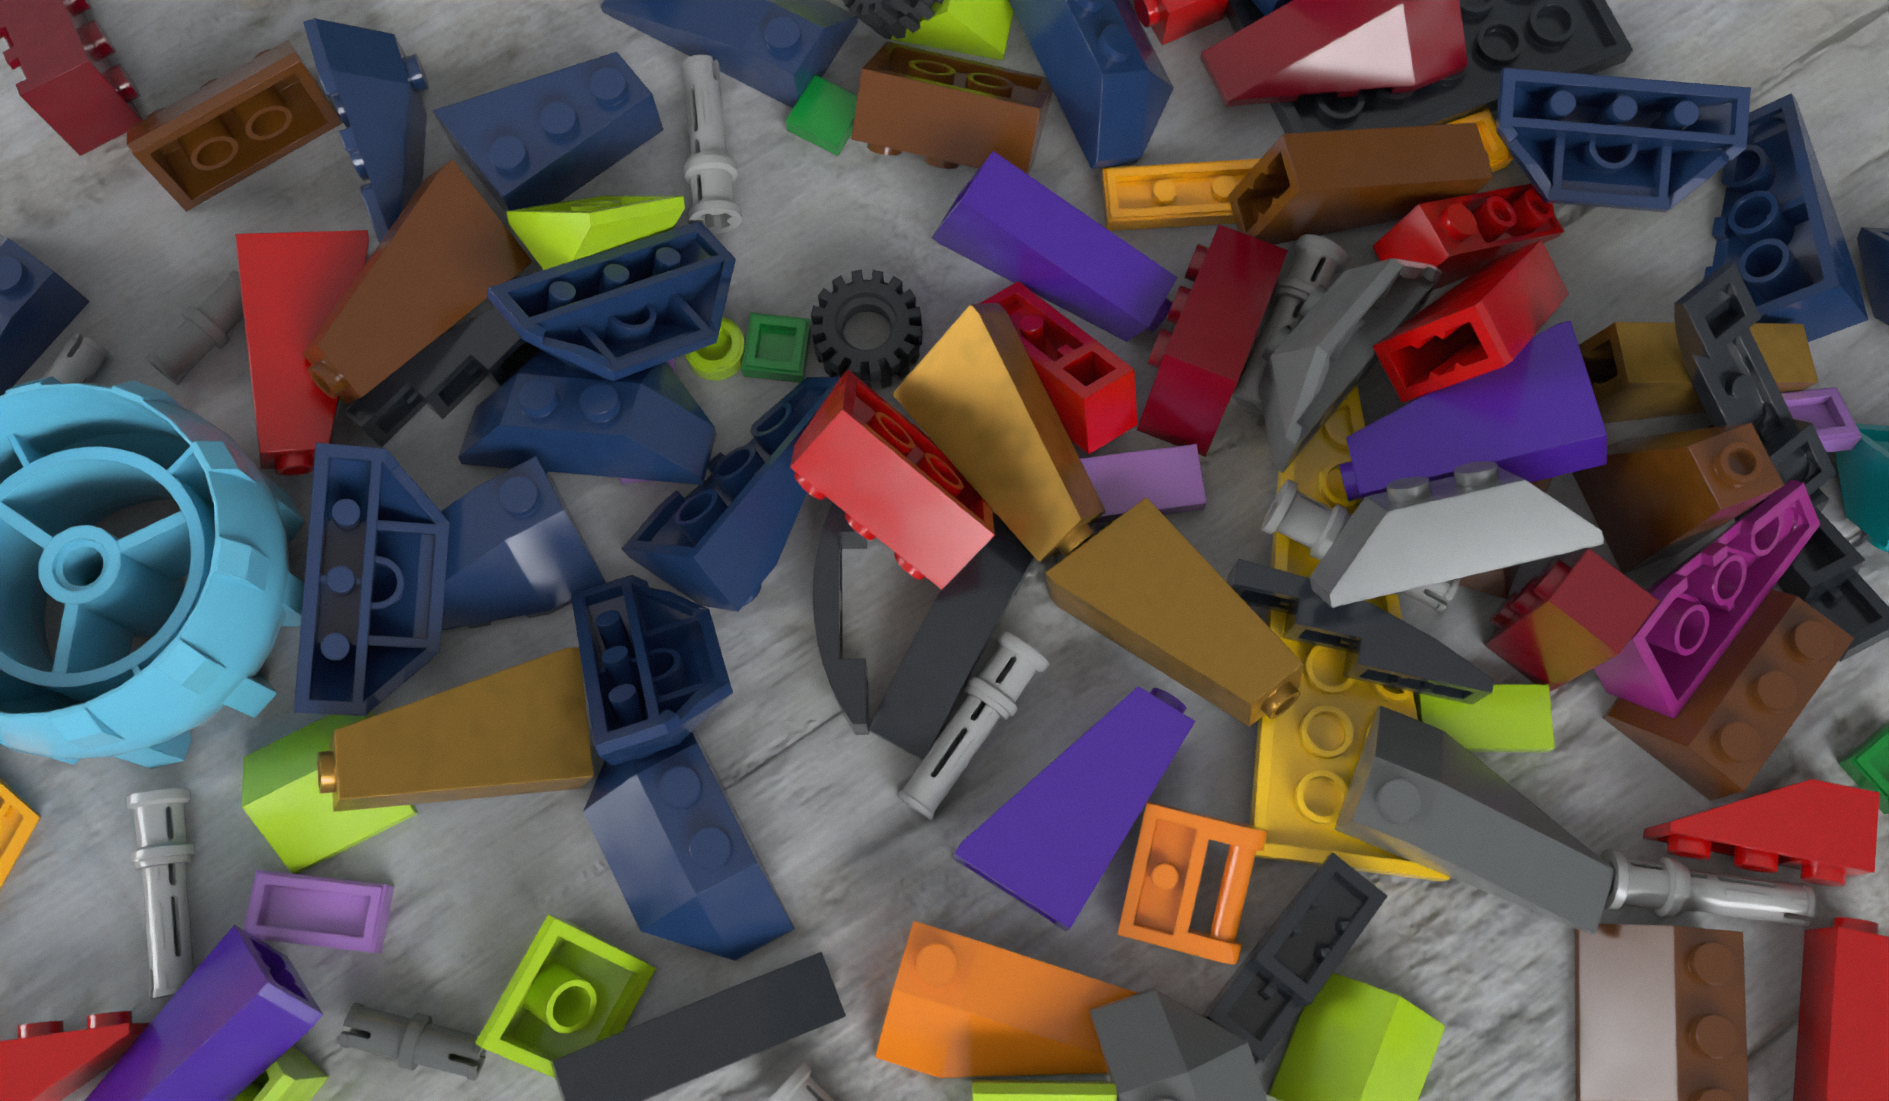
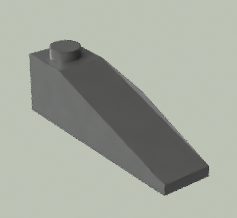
(1453, 814)

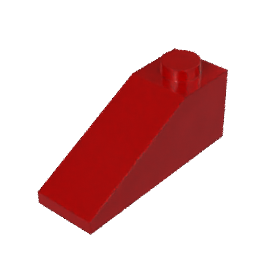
(1081, 376)

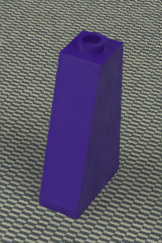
(1055, 251)
(1526, 417)
(1074, 815)
(217, 1029)

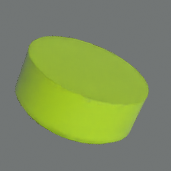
(722, 358)

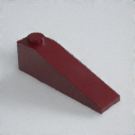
(1338, 50)

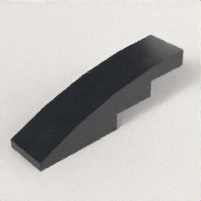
(443, 374)
(1829, 581)
(1376, 642)
(1296, 955)
(702, 1036)

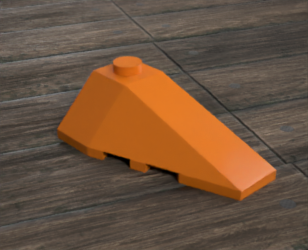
(989, 1011)

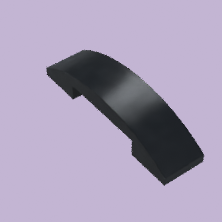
(1735, 379)
(951, 644)
(846, 676)

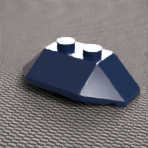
(1099, 73)
(1618, 136)
(624, 303)
(592, 425)
(368, 582)
(646, 666)
(684, 853)

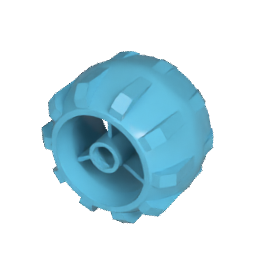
(65, 466)

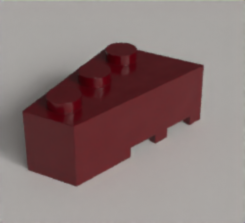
(68, 71)
(1211, 337)
(1569, 619)

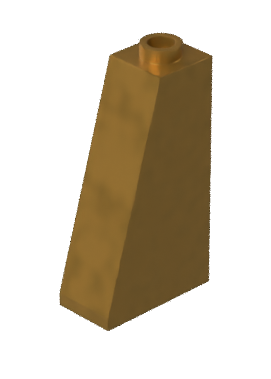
(1643, 376)
(1002, 432)
(1176, 612)
(475, 741)

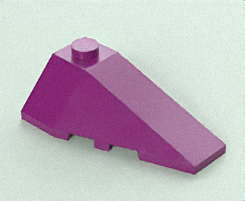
(1709, 603)

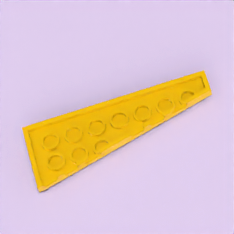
(1315, 745)

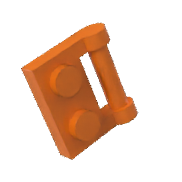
(1169, 875)

